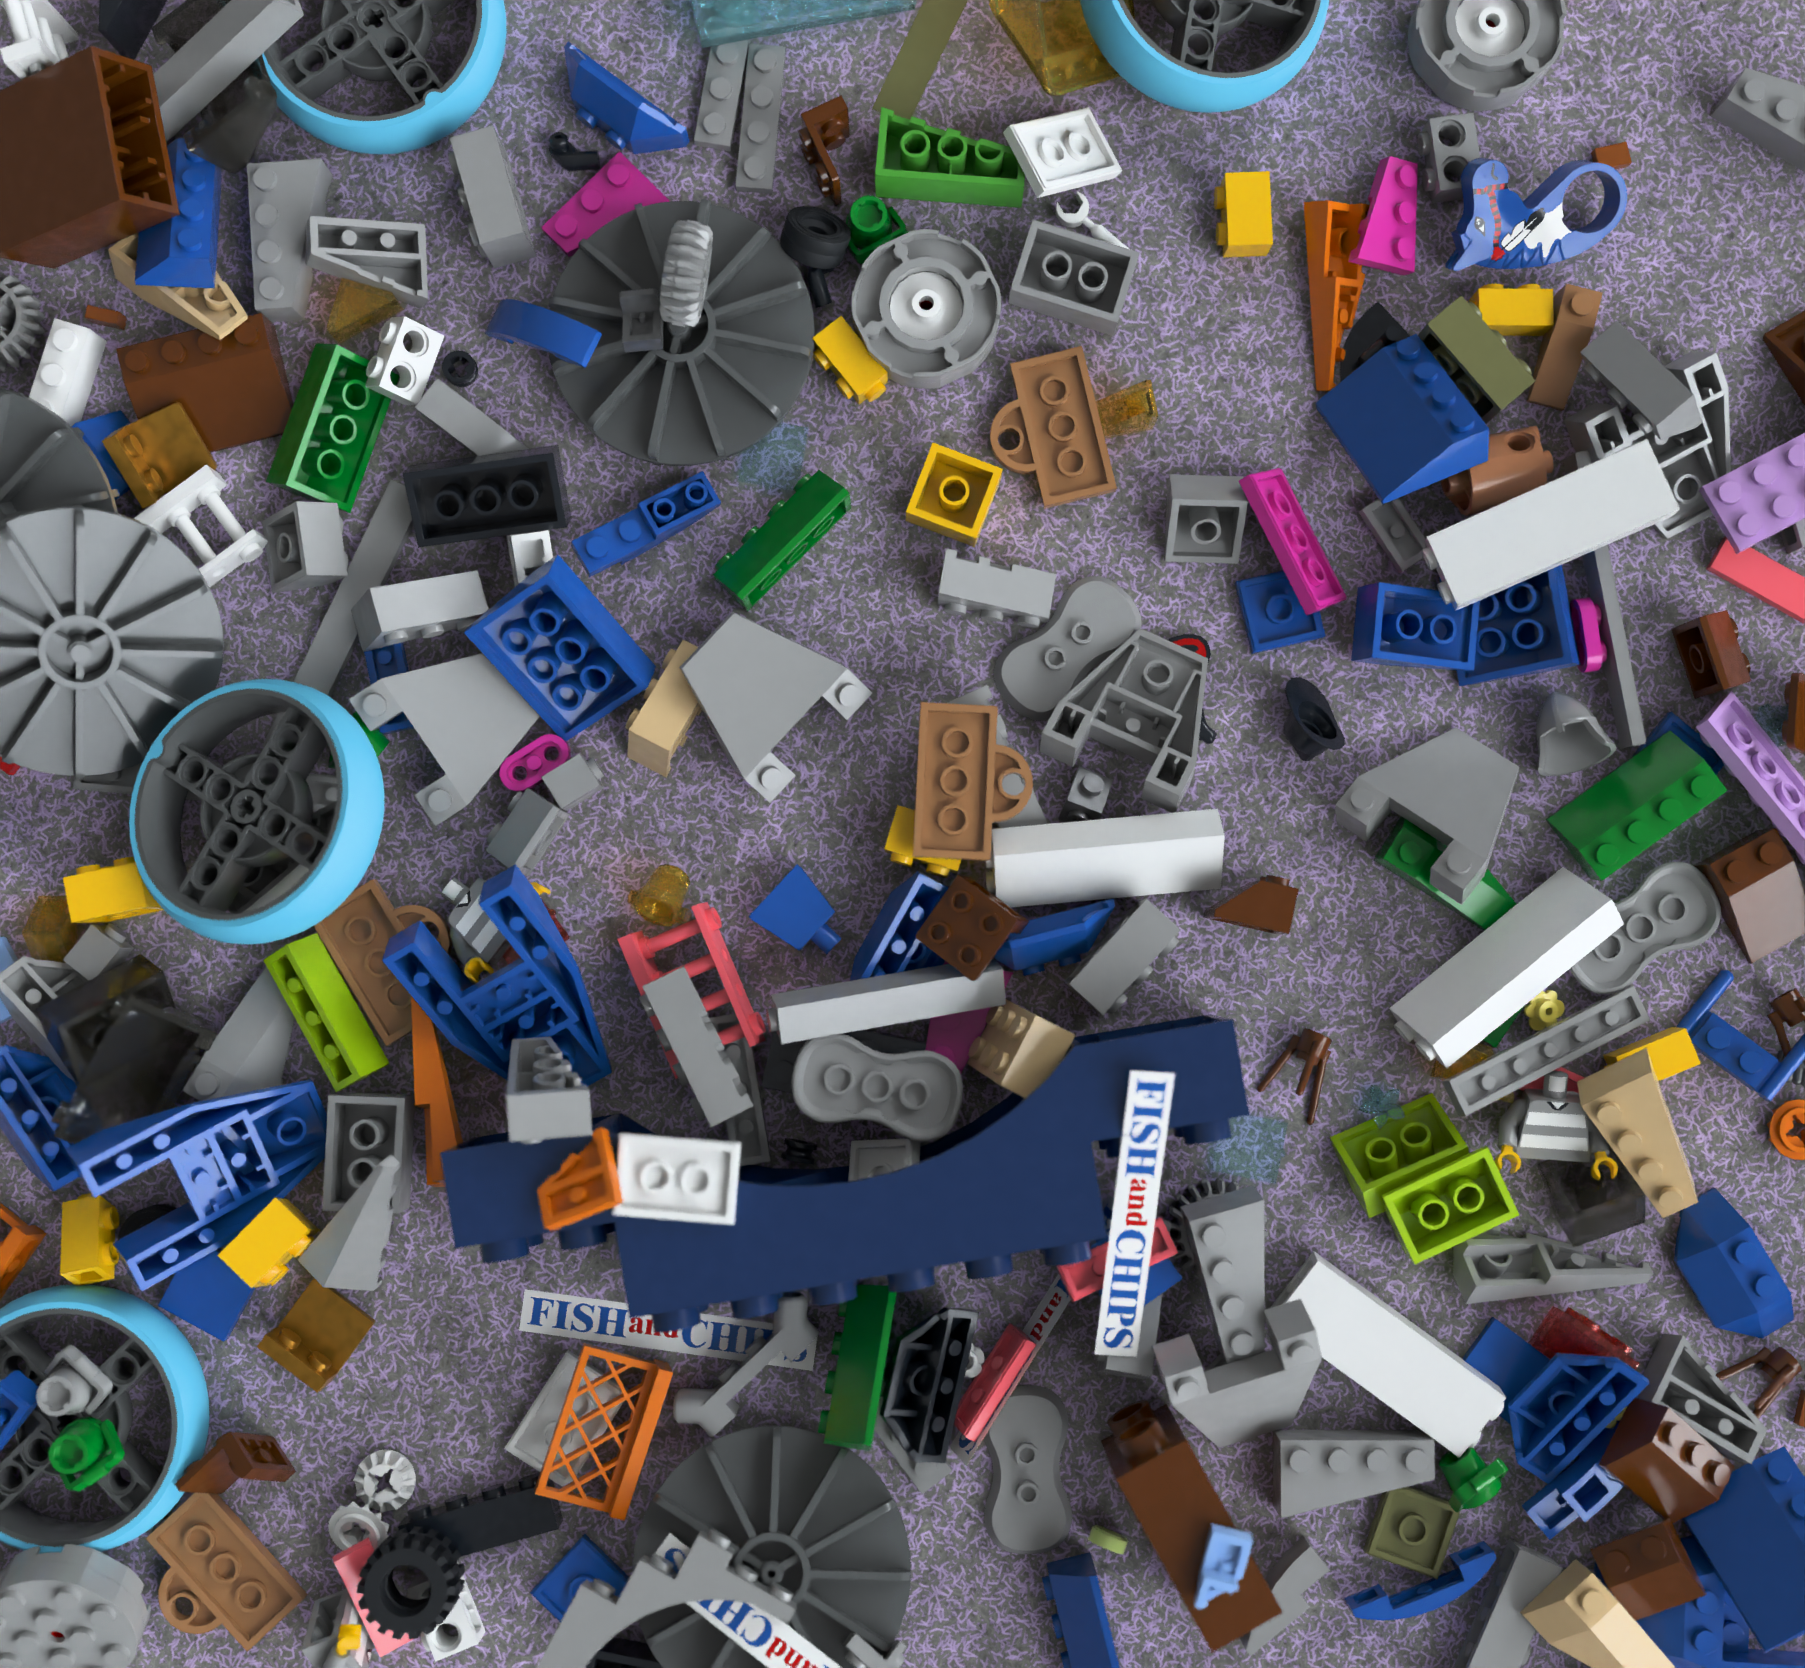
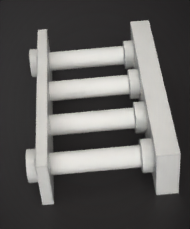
(38, 36)
(175, 511)

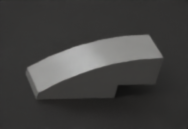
(465, 422)
(1287, 1581)

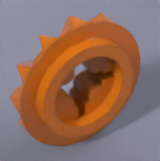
(1782, 1122)

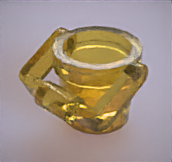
(663, 897)

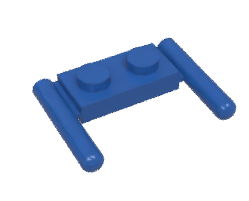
(1734, 1050)

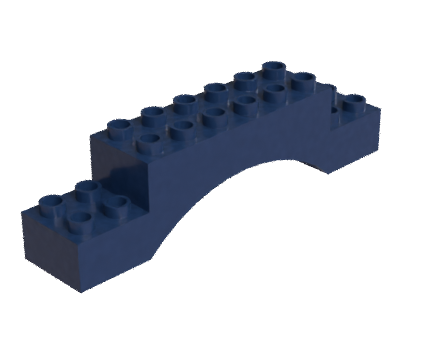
(975, 1197)

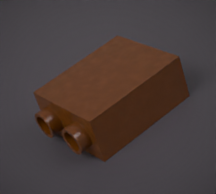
(81, 159)
(1177, 1512)

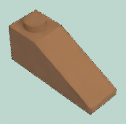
(1561, 345)

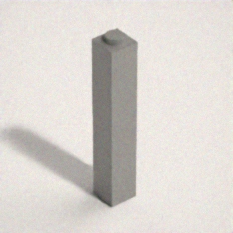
(219, 56)
(882, 1001)

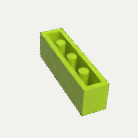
(326, 1011)

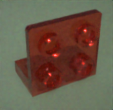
(1576, 1334)

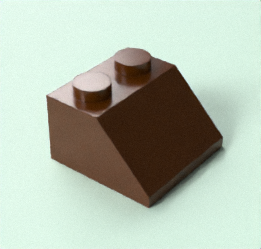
(1711, 654)
(1258, 905)
(1648, 1570)

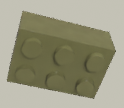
(1476, 358)

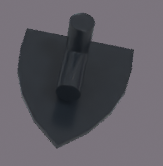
(1368, 336)

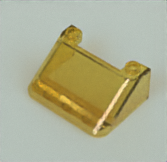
(1055, 42)

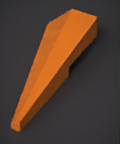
(1333, 280)
(433, 1094)

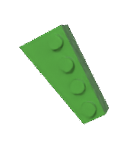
(943, 166)

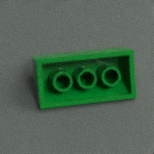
(330, 429)
(783, 539)
(1635, 805)
(859, 1368)

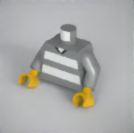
(472, 931)
(1551, 1127)
(337, 1634)

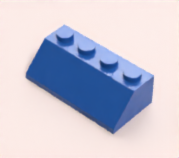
(184, 247)
(1080, 1613)

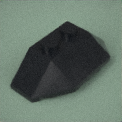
(928, 1382)

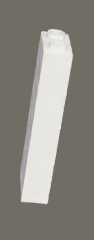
(1550, 525)
(1106, 858)
(1505, 967)
(1394, 1357)

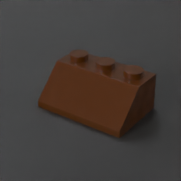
(1665, 1461)

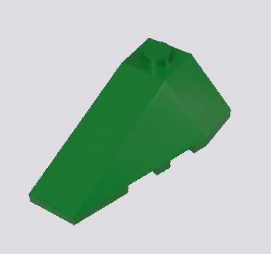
(1412, 853)

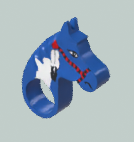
(1518, 234)

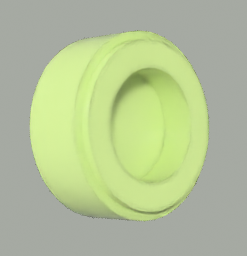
(1108, 1539)

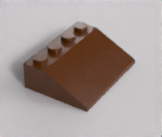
(227, 386)

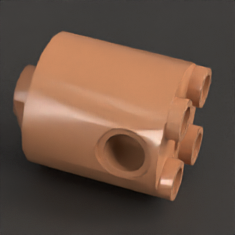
(1513, 468)

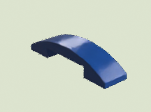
(543, 330)
(1469, 1567)

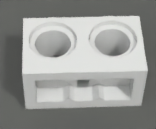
(412, 366)
(528, 553)
(462, 1616)

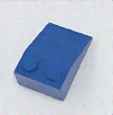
(1413, 628)

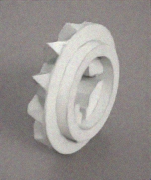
(401, 1479)
(346, 1535)

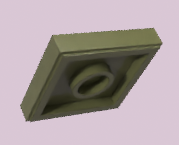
(1412, 1530)

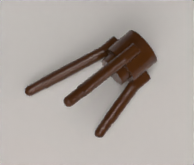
(1788, 1008)
(1312, 1050)
(1777, 1369)

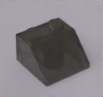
(1589, 1206)

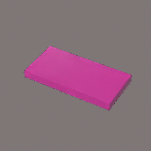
(1293, 540)

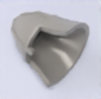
(1569, 737)

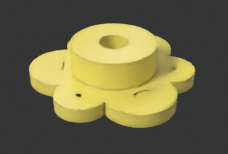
(1544, 1010)

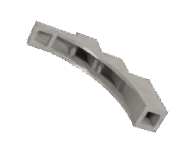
(705, 1575)

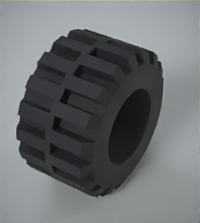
(392, 1608)

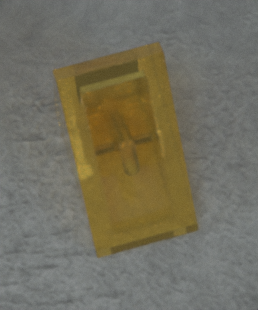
(359, 308)
(1128, 410)
(50, 929)

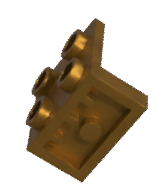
(158, 452)
(317, 1335)

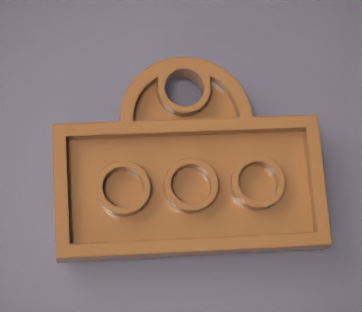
(1056, 429)
(962, 782)
(357, 941)
(221, 1572)

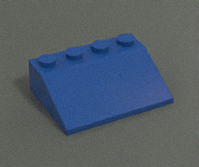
(1404, 421)
(1524, 631)
(561, 649)
(1759, 1545)

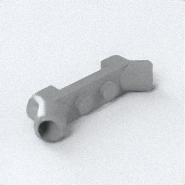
(716, 1407)

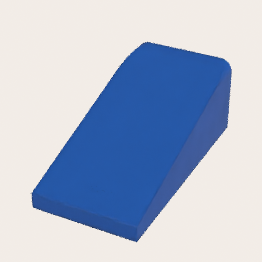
(16, 1403)

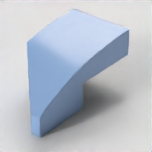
(1222, 1563)

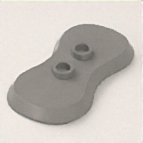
(1083, 632)
(1664, 914)
(907, 1092)
(1027, 1499)

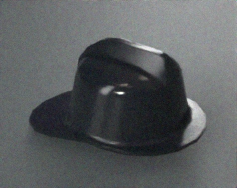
(1310, 723)

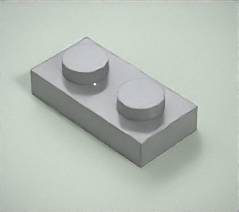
(1395, 532)

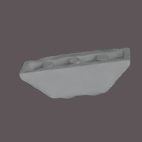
(30, 985)

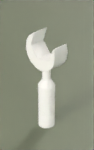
(1076, 219)

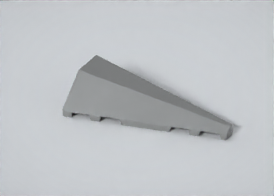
(352, 1243)
(1512, 1267)

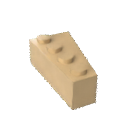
(1637, 1125)

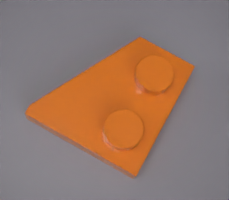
(582, 1185)

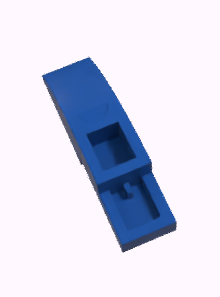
(647, 525)
(1577, 1491)

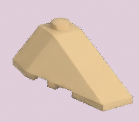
(206, 309)
(1591, 1624)

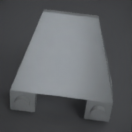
(1686, 458)
(756, 691)
(1141, 704)
(463, 716)
(1449, 791)
(1248, 1394)

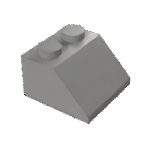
(1204, 519)
(305, 546)
(526, 831)

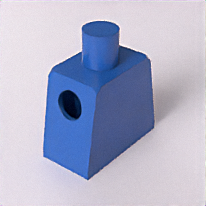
(797, 913)

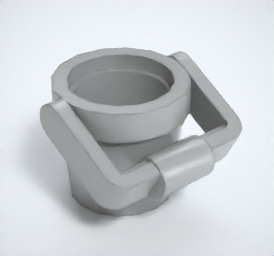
(73, 1385)

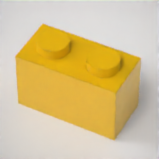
(1245, 214)

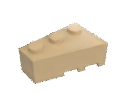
(665, 716)

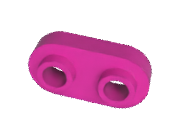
(1586, 619)
(535, 762)

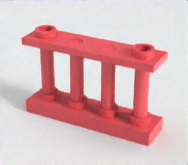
(639, 957)

